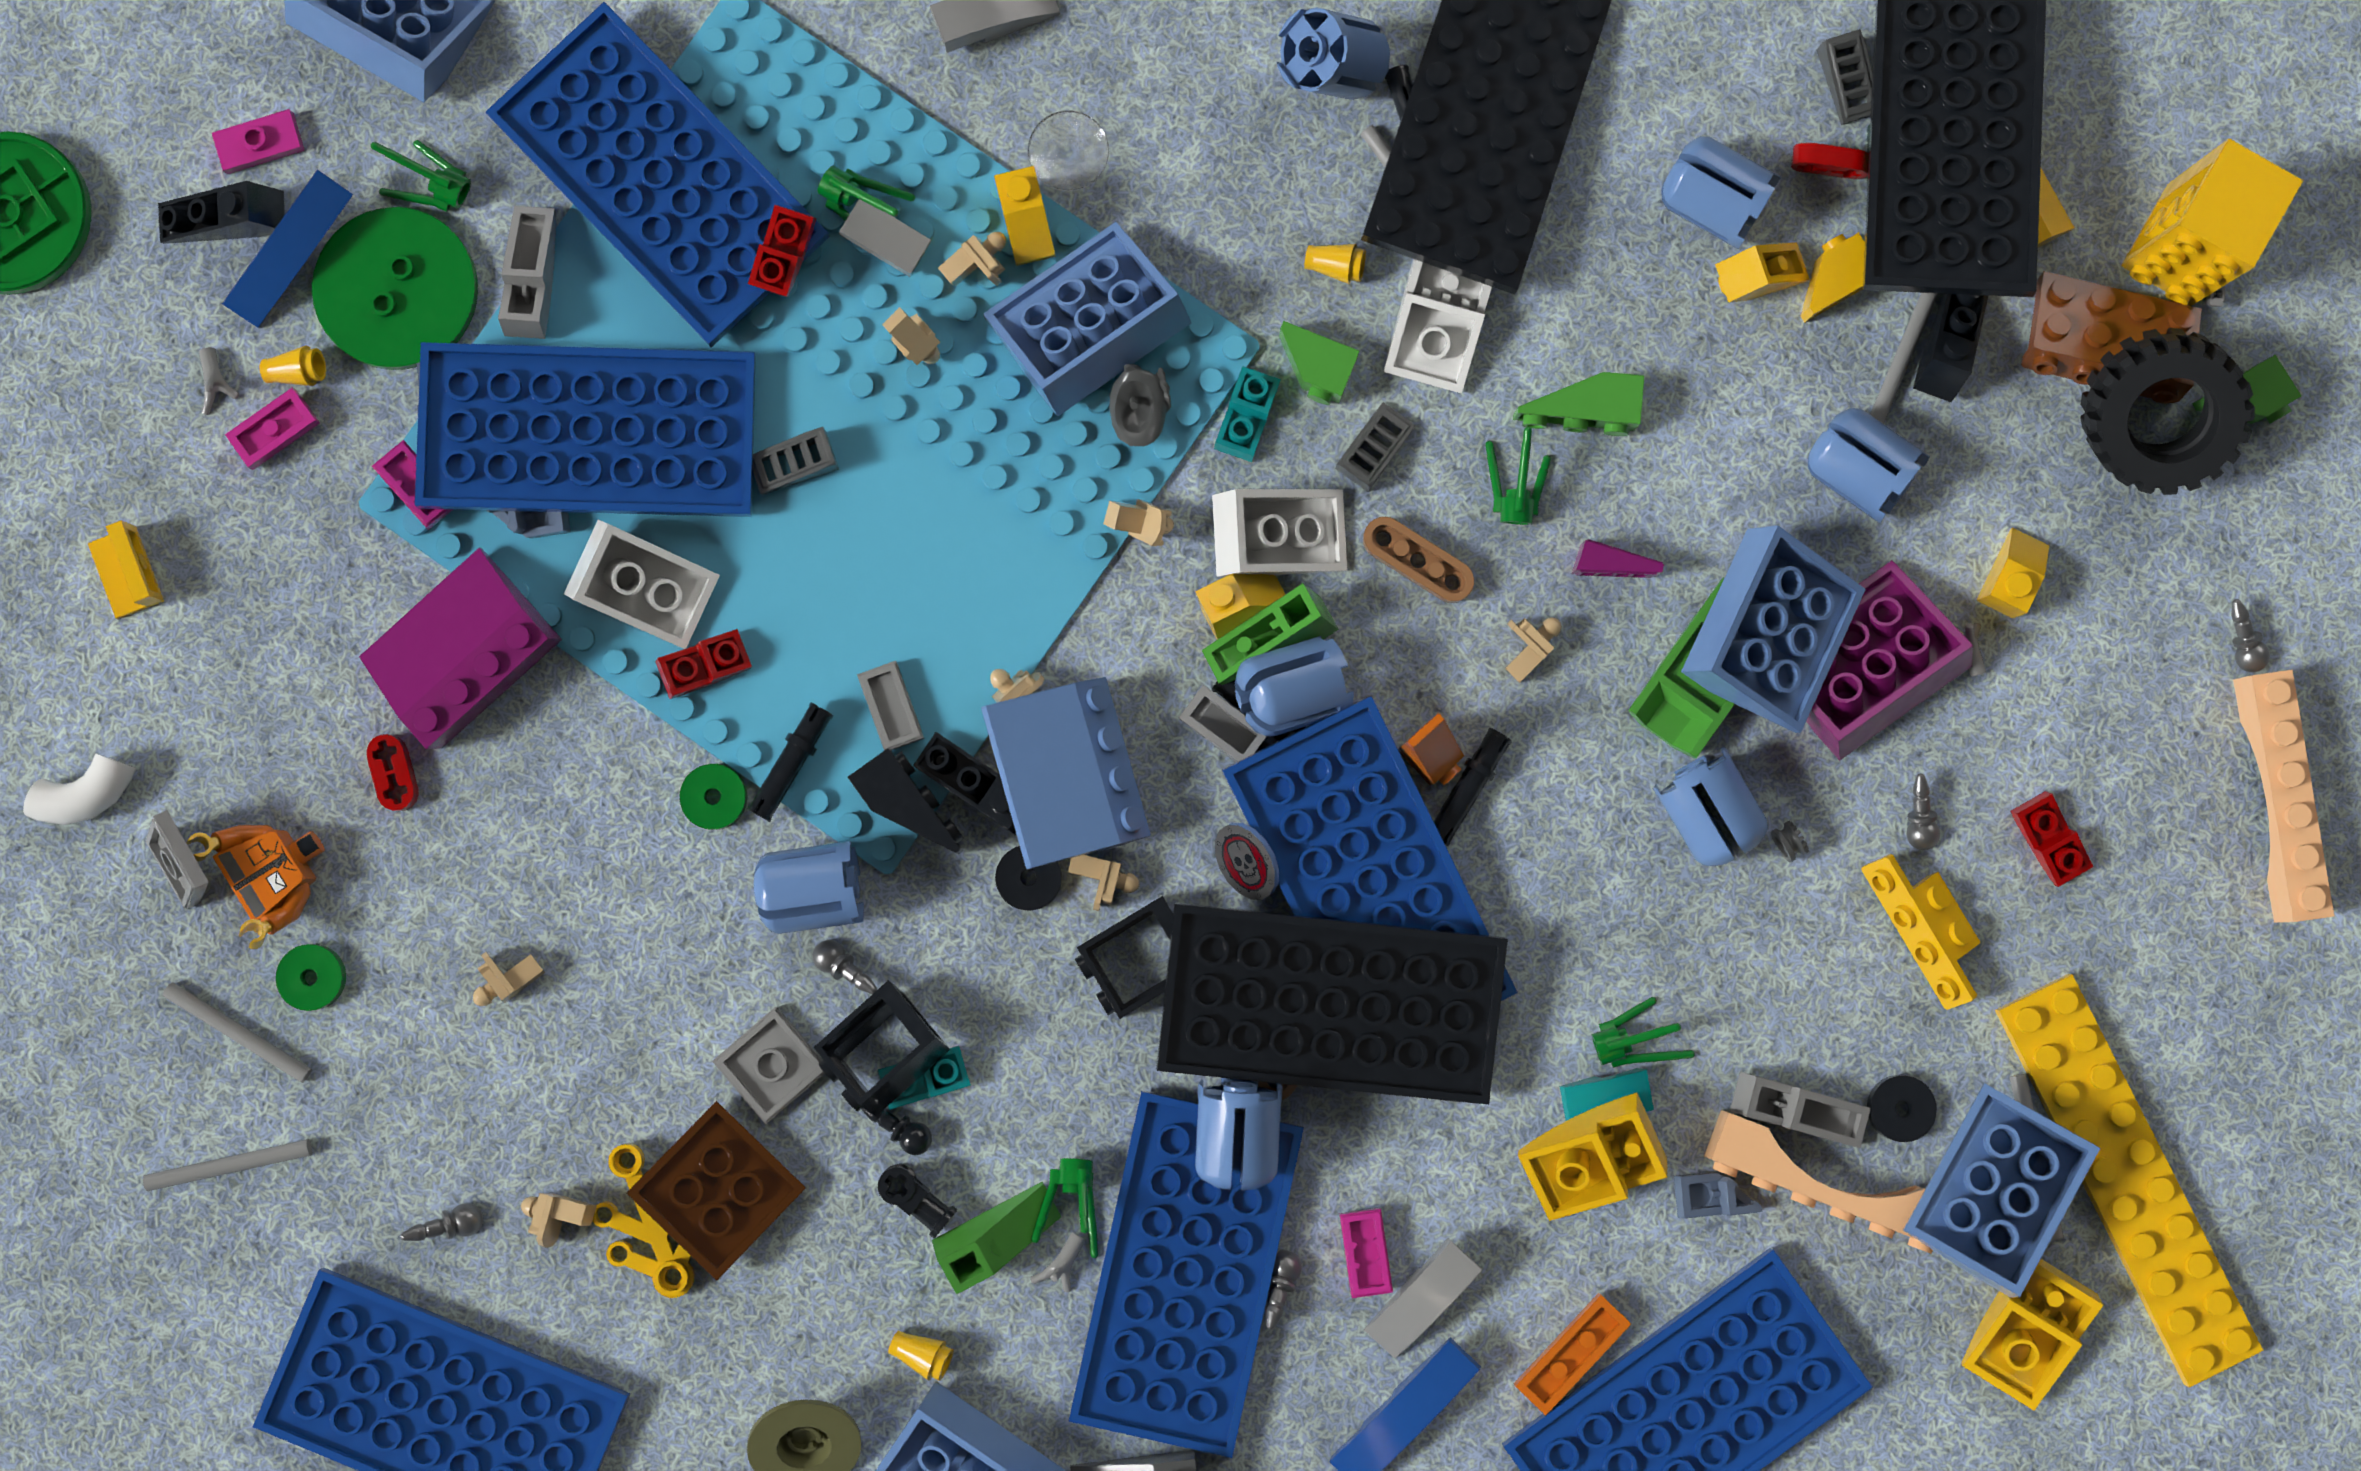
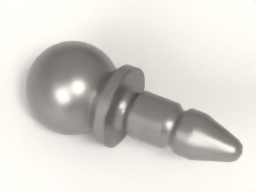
(2251, 652)
(1922, 831)
(831, 958)
(463, 1220)
(1285, 1272)

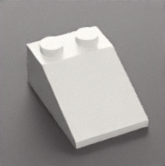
(1279, 531)
(641, 584)

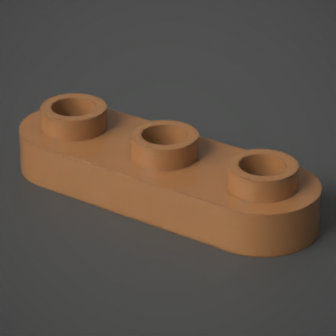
(1437, 562)

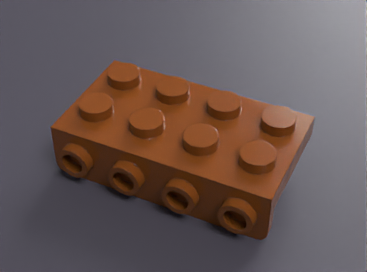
(2084, 320)

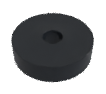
(1019, 895)
(1920, 1113)

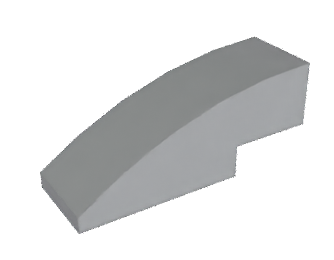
(973, 20)
(528, 272)
(1223, 726)
(1800, 1109)
(1423, 1298)

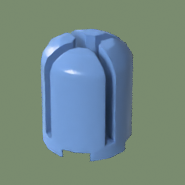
(1333, 53)
(1718, 189)
(1865, 462)
(1292, 686)
(1731, 799)
(808, 888)
(1259, 1132)

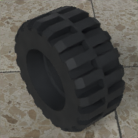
(2198, 451)

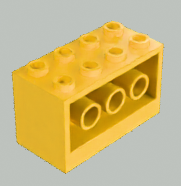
(2211, 223)

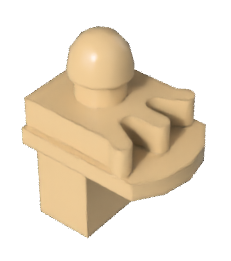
(975, 254)
(913, 337)
(1140, 521)
(1537, 645)
(1014, 687)
(1108, 874)
(506, 984)
(550, 1211)

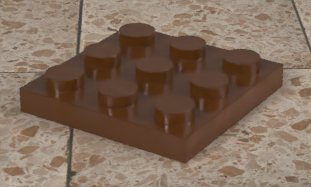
(716, 1190)

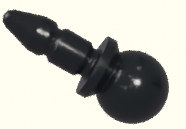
(912, 1136)

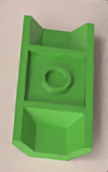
(1674, 704)

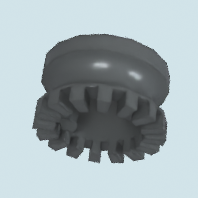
(1789, 842)

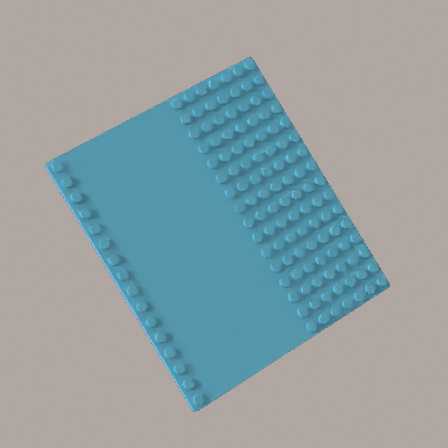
(958, 492)

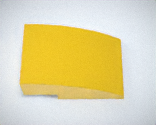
(1594, 1158)
(2032, 1337)

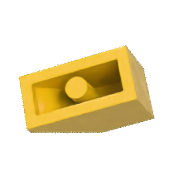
(1025, 215)
(1761, 271)
(1835, 275)
(2015, 575)
(1237, 599)

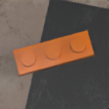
(1572, 1354)

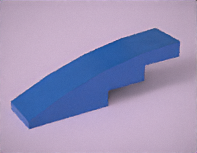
(287, 248)
(1408, 1410)

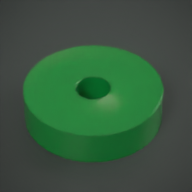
(694, 796)
(292, 972)

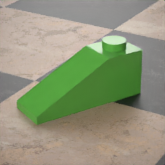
(1287, 621)

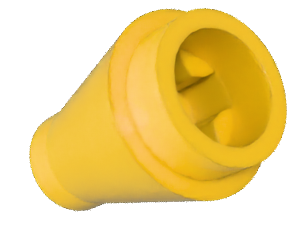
(1337, 261)
(296, 367)
(922, 1354)

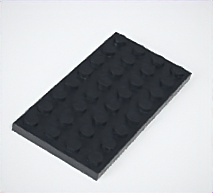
(1485, 134)
(1955, 147)
(1331, 1003)

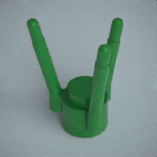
(448, 186)
(844, 188)
(1517, 505)
(1614, 1044)
(1076, 1179)

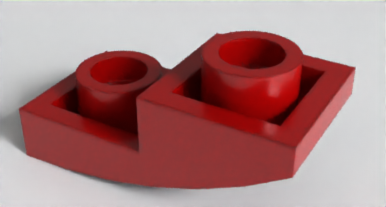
(782, 251)
(703, 664)
(2050, 839)

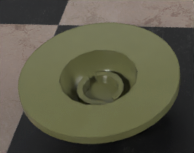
(804, 1438)

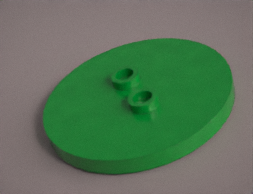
(41, 213)
(394, 284)

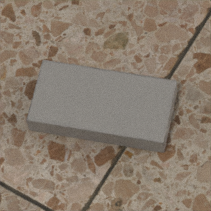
(885, 237)
(890, 706)

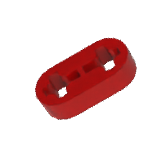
(1830, 160)
(401, 770)

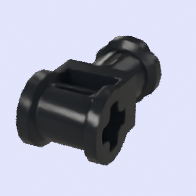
(917, 1200)

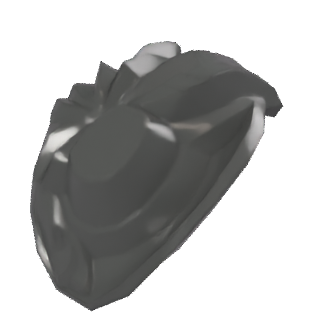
(1139, 405)

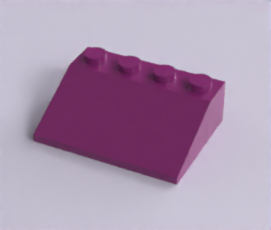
(458, 650)
(1888, 662)

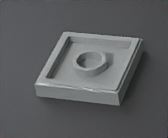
(176, 860)
(770, 1065)

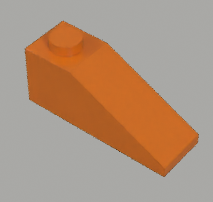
(1433, 752)

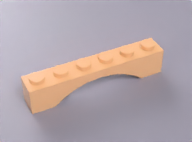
(2296, 857)
(1751, 1148)

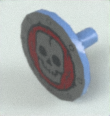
(1246, 861)

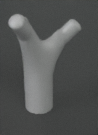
(213, 379)
(1972, 634)
(1062, 1264)

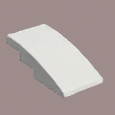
(1437, 327)

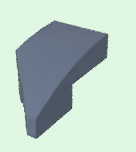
(533, 523)
(1711, 1195)

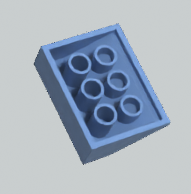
(397, 40)
(1088, 318)
(1774, 628)
(1065, 772)
(2001, 1191)
(957, 1437)

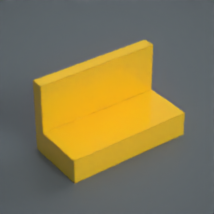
(125, 570)

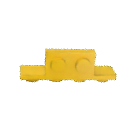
(1929, 926)

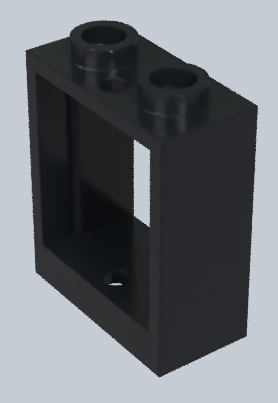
(1091, 967)
(862, 1023)

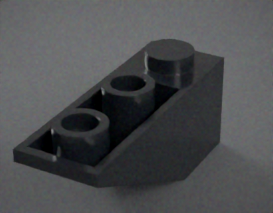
(222, 214)
(1951, 346)
(966, 778)
(894, 795)

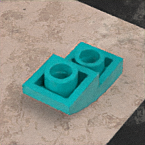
(1247, 414)
(943, 1077)
(1595, 1091)

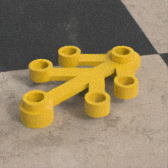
(644, 1230)

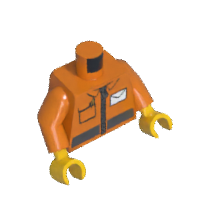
(264, 872)

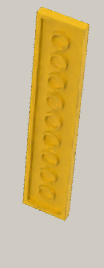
(2130, 1181)

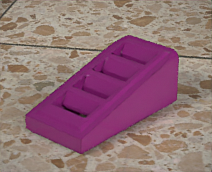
(1607, 561)

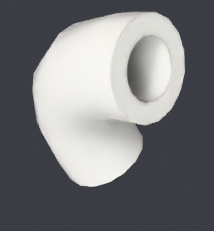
(81, 799)

